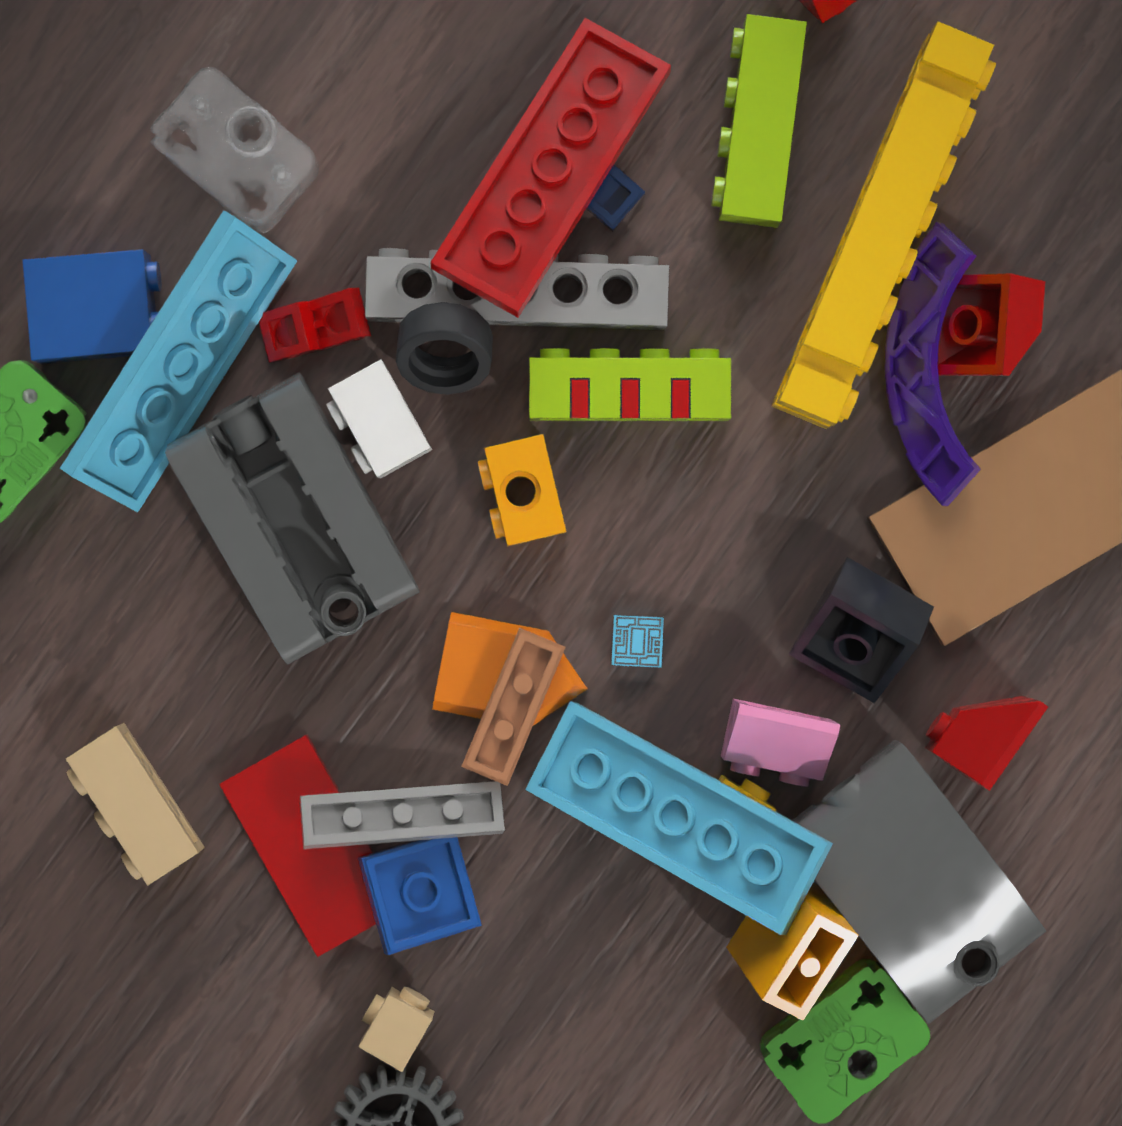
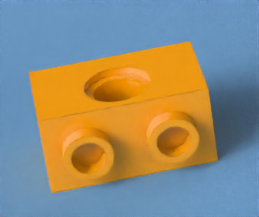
(527, 460)

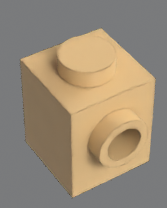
(396, 1026)

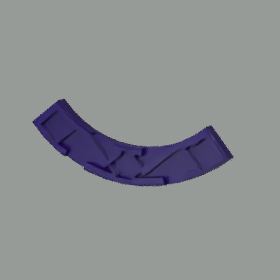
(913, 365)

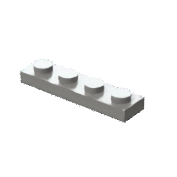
(401, 814)

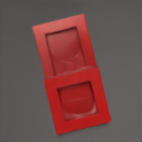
(314, 325)

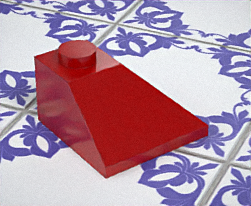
(990, 324)
(984, 736)

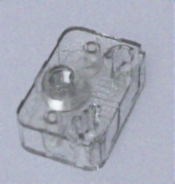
(222, 165)

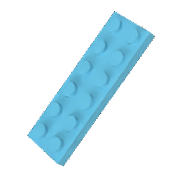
(179, 362)
(679, 817)

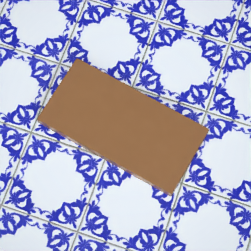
(1025, 519)

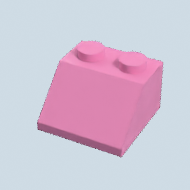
(778, 741)

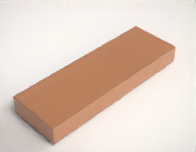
(513, 706)

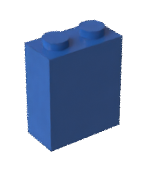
(89, 304)

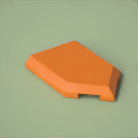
(474, 659)

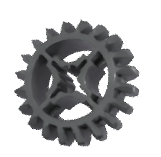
(413, 1090)

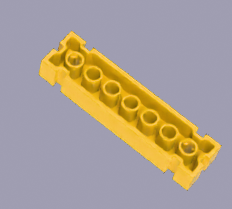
(882, 226)

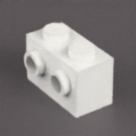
(378, 419)

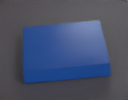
(419, 893)

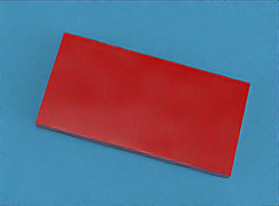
(318, 884)

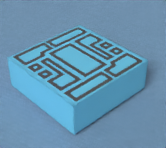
(637, 641)

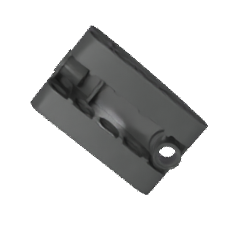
(291, 517)
(916, 881)

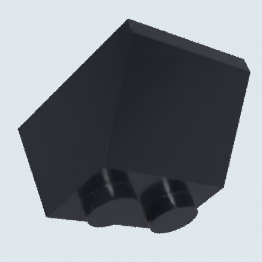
(862, 630)

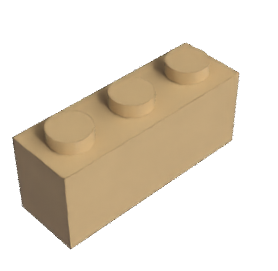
(133, 804)

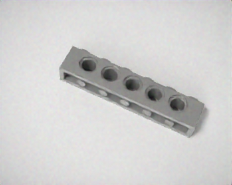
(643, 311)

